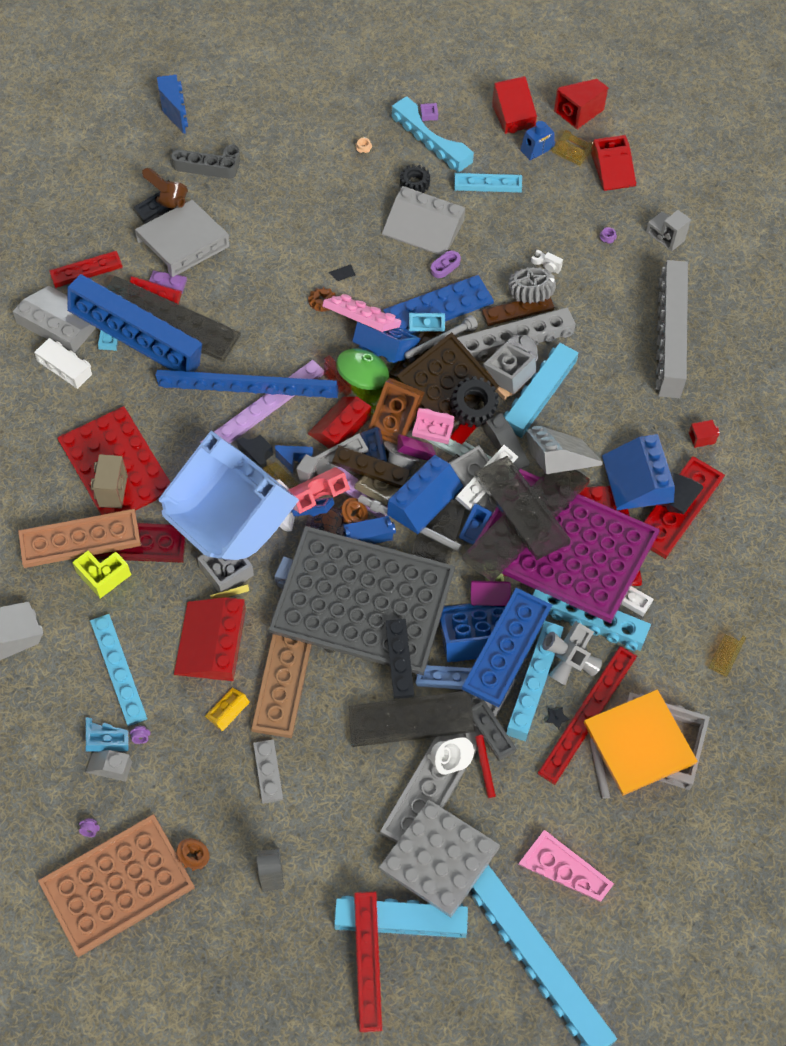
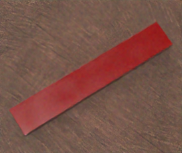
(368, 962)

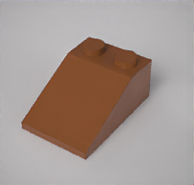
(396, 410)

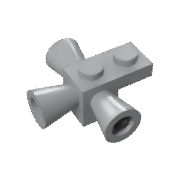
(572, 652)

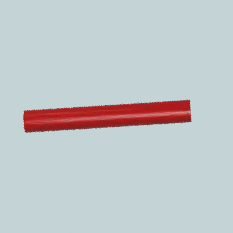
(485, 766)

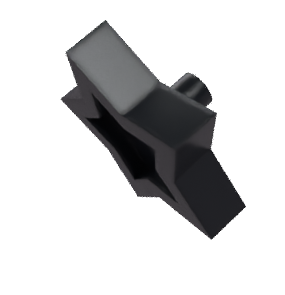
(556, 717)

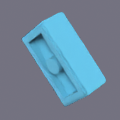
(427, 322)

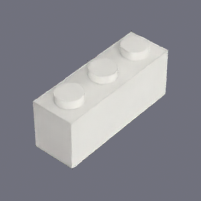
(63, 362)

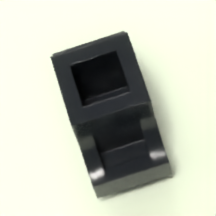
(256, 449)

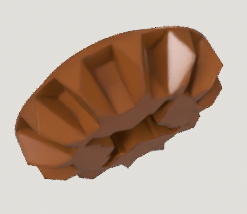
(315, 302)
(350, 505)
(192, 846)

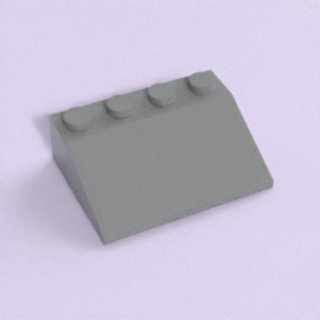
(424, 221)
(48, 317)
(559, 451)

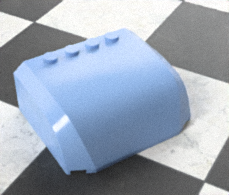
(225, 501)

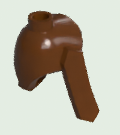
(171, 194)

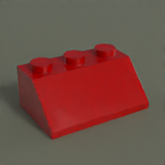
(341, 421)

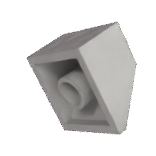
(511, 367)

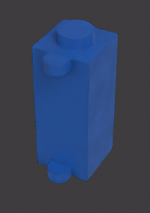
(371, 531)

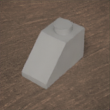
(110, 764)

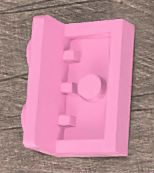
(433, 426)

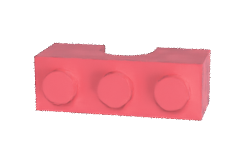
(328, 483)

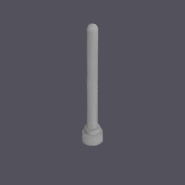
(468, 324)

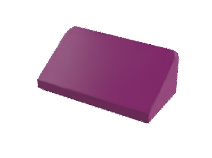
(415, 448)
(490, 593)

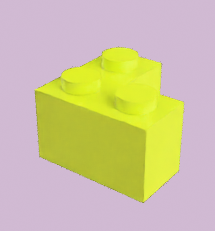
(102, 576)

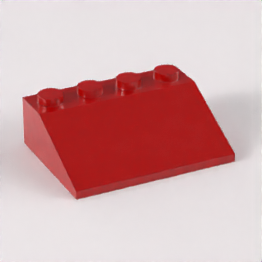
(211, 638)

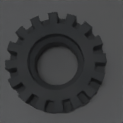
(418, 172)

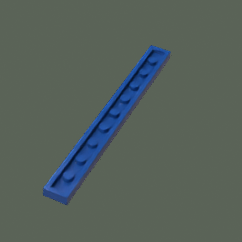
(247, 383)

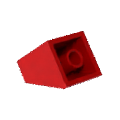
(581, 101)
(514, 105)

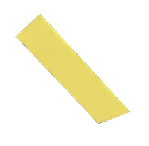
(231, 592)

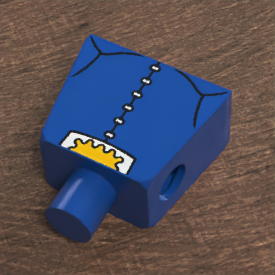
(537, 140)

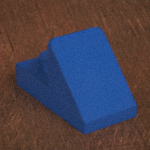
(289, 454)
(475, 523)

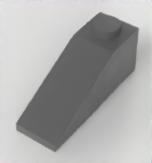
(501, 434)

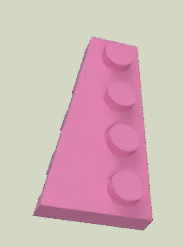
(563, 866)

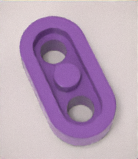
(443, 264)

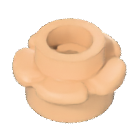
(363, 142)

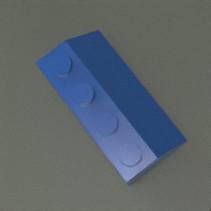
(424, 494)

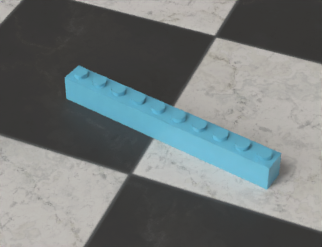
(540, 962)

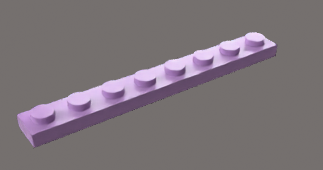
(263, 406)

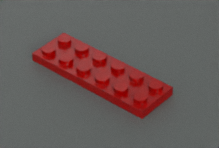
(674, 525)

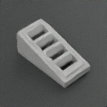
(307, 468)

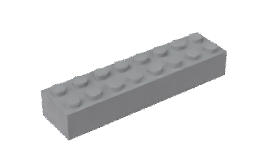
(672, 329)

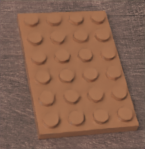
(116, 885)

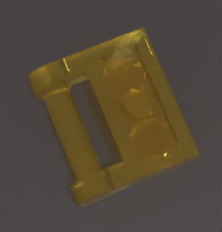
(571, 152)

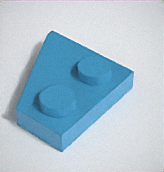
(105, 737)

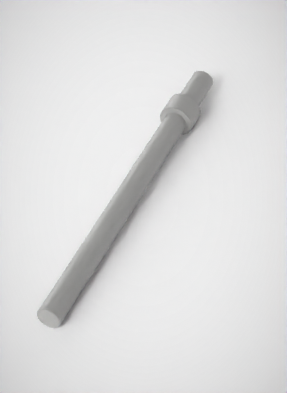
(377, 506)

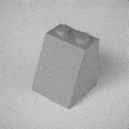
(18, 629)

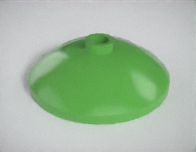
(362, 369)

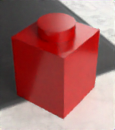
(703, 433)

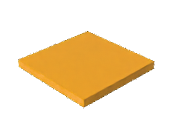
(640, 742)

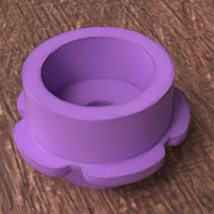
(608, 232)
(138, 732)
(88, 824)

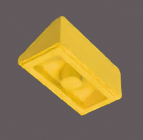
(227, 709)

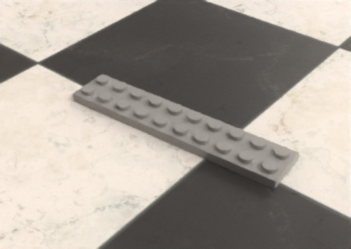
(429, 784)

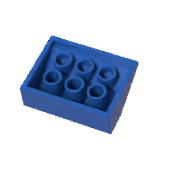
(639, 474)
(467, 629)

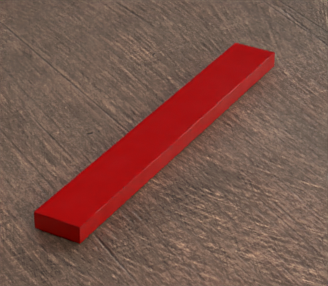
(592, 706)

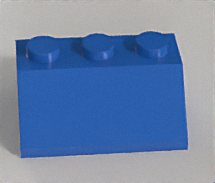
(389, 344)

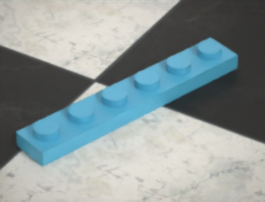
(118, 670)

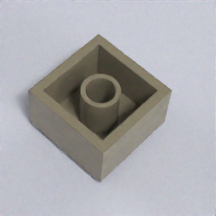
(109, 481)

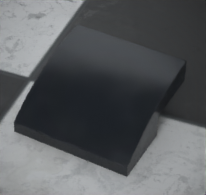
(685, 493)

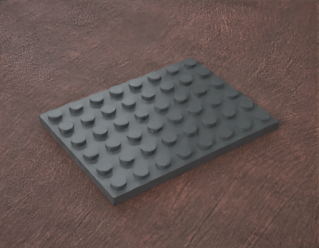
(349, 588)

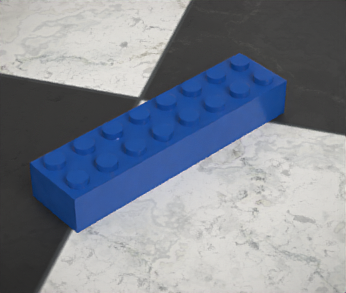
(133, 325)

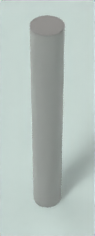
(600, 771)

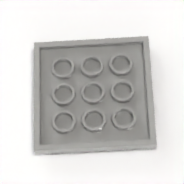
(439, 858)

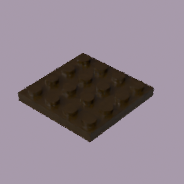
(440, 372)

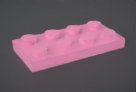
(360, 312)

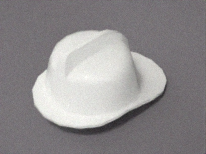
(451, 755)

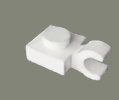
(549, 261)

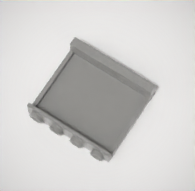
(183, 237)

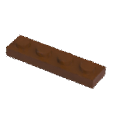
(515, 310)

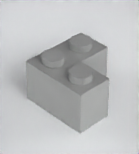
(669, 230)
(225, 574)

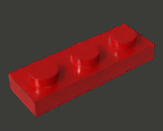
(164, 291)

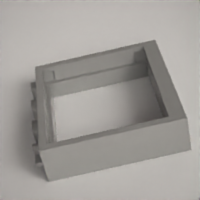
(694, 718)

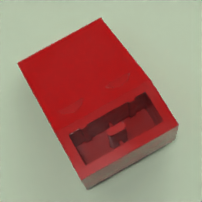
(613, 162)

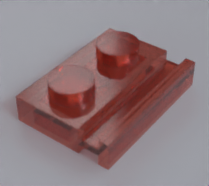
(332, 373)

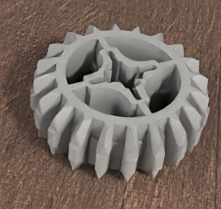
(532, 285)

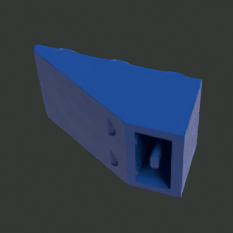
(172, 100)

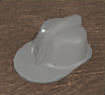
(398, 458)

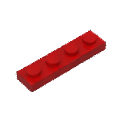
(88, 268)

